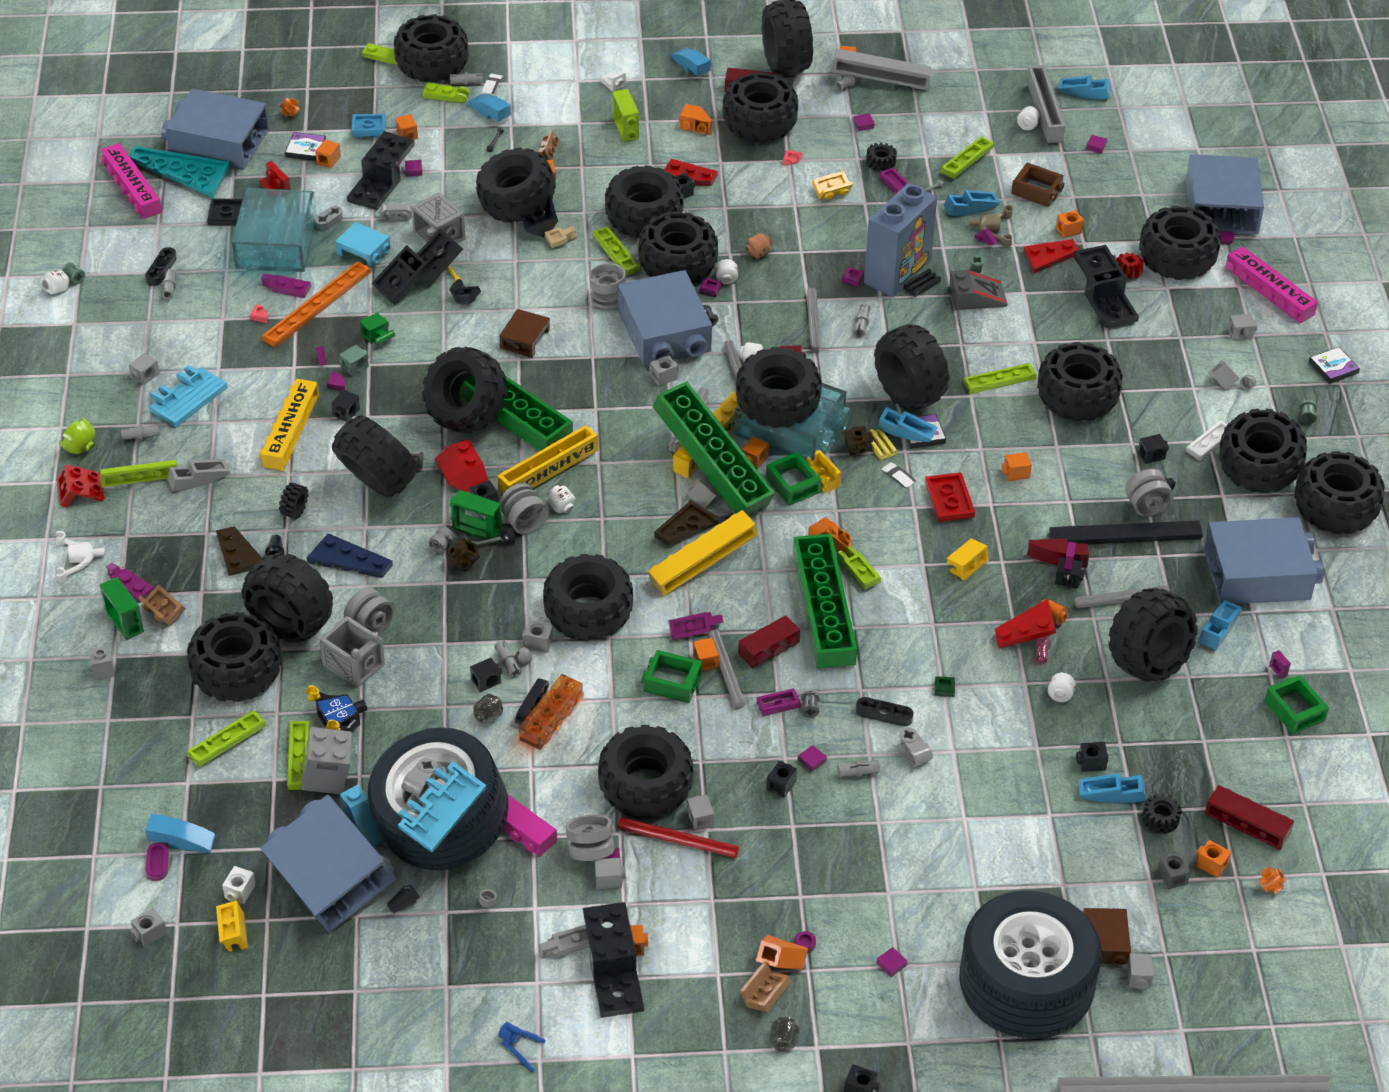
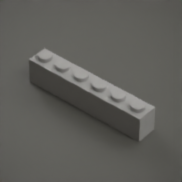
(881, 69)
(1046, 104)

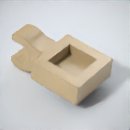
(559, 237)

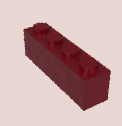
(1249, 817)

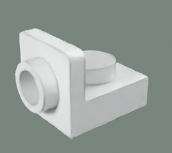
(614, 81)

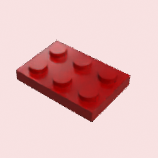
(949, 497)

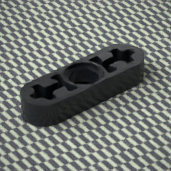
(151, 277)
(534, 696)
(869, 712)

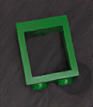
(793, 494)
(471, 525)
(121, 608)
(671, 689)
(1302, 720)

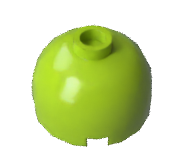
(78, 437)

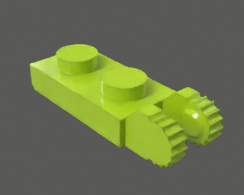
(446, 93)
(859, 568)

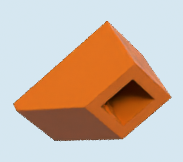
(695, 119)
(840, 538)
(781, 953)

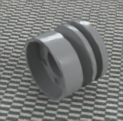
(604, 285)
(523, 508)

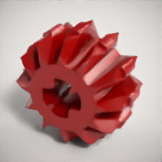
(1131, 265)

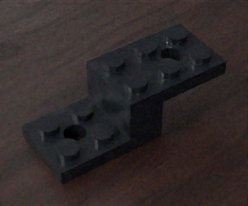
(380, 170)
(411, 266)
(1105, 286)
(613, 959)

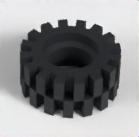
(881, 156)
(293, 500)
(1162, 804)

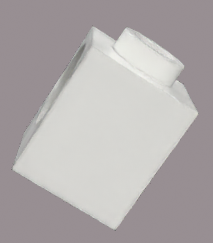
(238, 885)

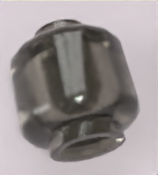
(488, 709)
(784, 1034)

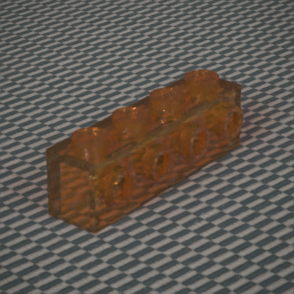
(551, 712)

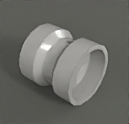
(443, 537)

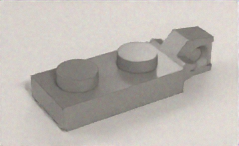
(565, 942)

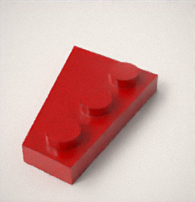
(701, 175)
(1048, 253)
(1027, 626)

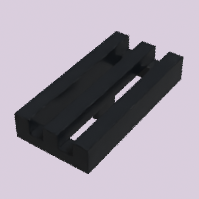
(920, 281)

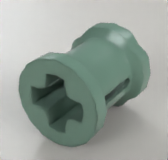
(976, 262)
(76, 275)
(1311, 412)

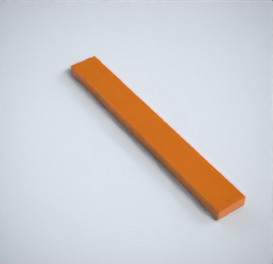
(316, 304)

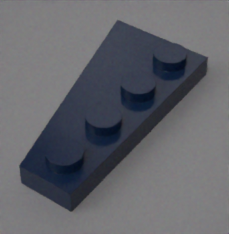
(349, 556)

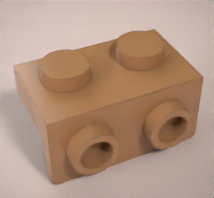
(164, 605)
(764, 988)

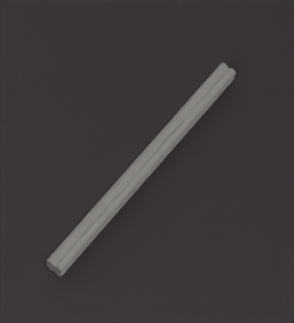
(1219, 1083)

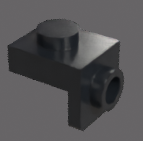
(464, 294)

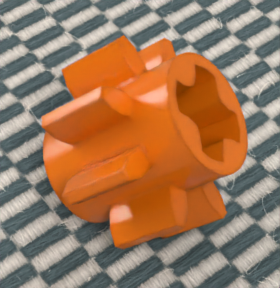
(289, 107)
(1272, 880)

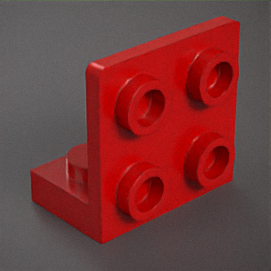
(78, 482)

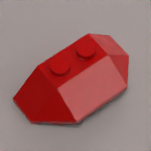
(461, 465)

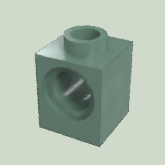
(354, 360)

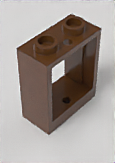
(1033, 193)

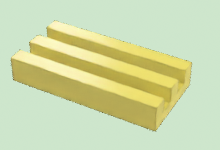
(884, 444)

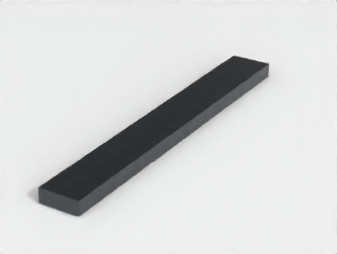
(1128, 532)

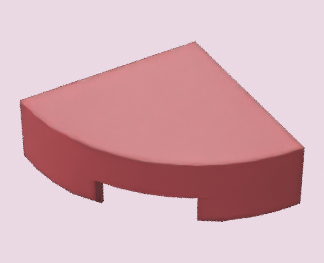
(792, 157)
(259, 314)

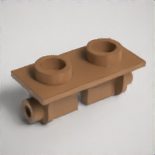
(549, 145)

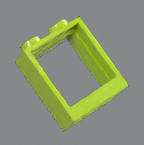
(626, 116)

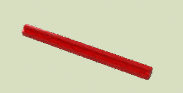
(678, 837)

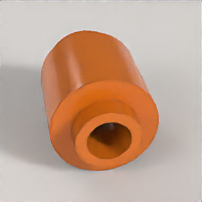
(1058, 612)

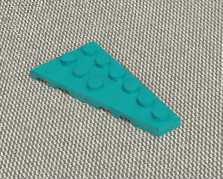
(191, 171)

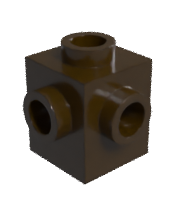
(858, 440)
(463, 554)

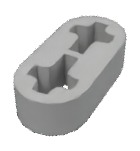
(396, 212)
(328, 218)

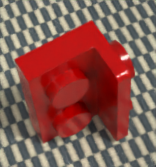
(275, 178)

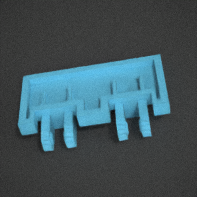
(186, 399)
(443, 806)

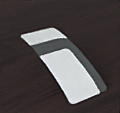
(491, 83)
(899, 474)

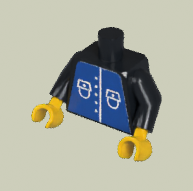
(336, 711)

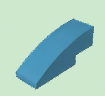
(692, 61)
(1085, 87)
(491, 107)
(970, 202)
(906, 426)
(1219, 625)
(1113, 789)
(179, 834)

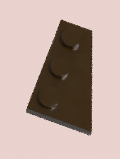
(685, 523)
(236, 551)

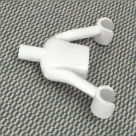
(78, 553)

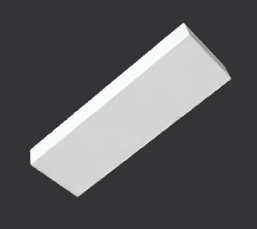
(1206, 442)

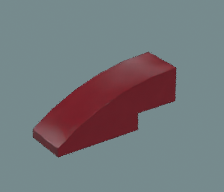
(1052, 549)

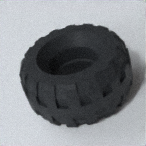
(787, 37)
(431, 48)
(760, 107)
(515, 184)
(640, 196)
(1180, 242)
(678, 244)
(911, 367)
(778, 370)
(444, 384)
(1076, 398)
(374, 456)
(1263, 470)
(1336, 509)
(587, 577)
(288, 596)
(1153, 634)
(238, 676)
(645, 749)

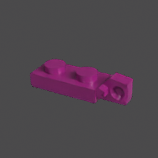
(286, 285)
(133, 583)
(693, 624)

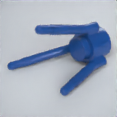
(512, 1034)

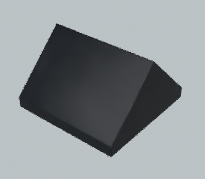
(542, 220)

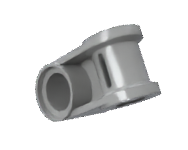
(913, 747)
(415, 779)

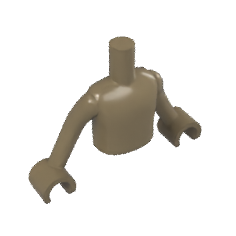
(993, 223)

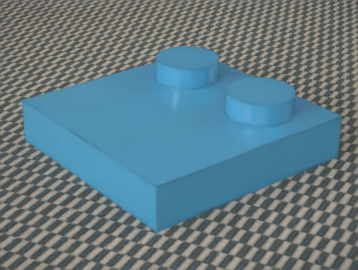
(368, 125)

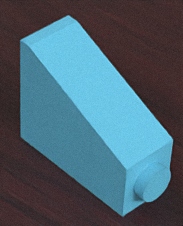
(356, 808)

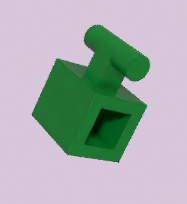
(376, 329)

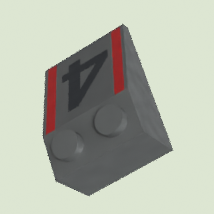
(975, 291)

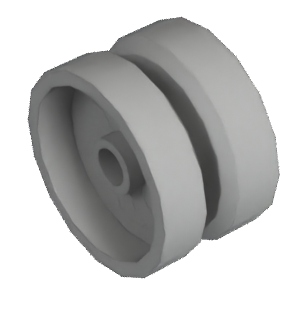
(1149, 492)
(370, 610)
(590, 837)

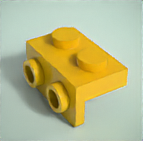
(832, 185)

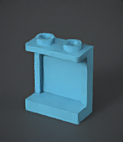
(364, 243)

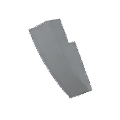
(197, 473)

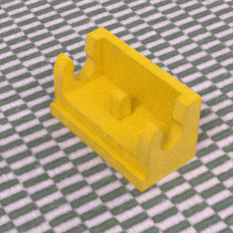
(826, 471)
(968, 558)
(231, 925)

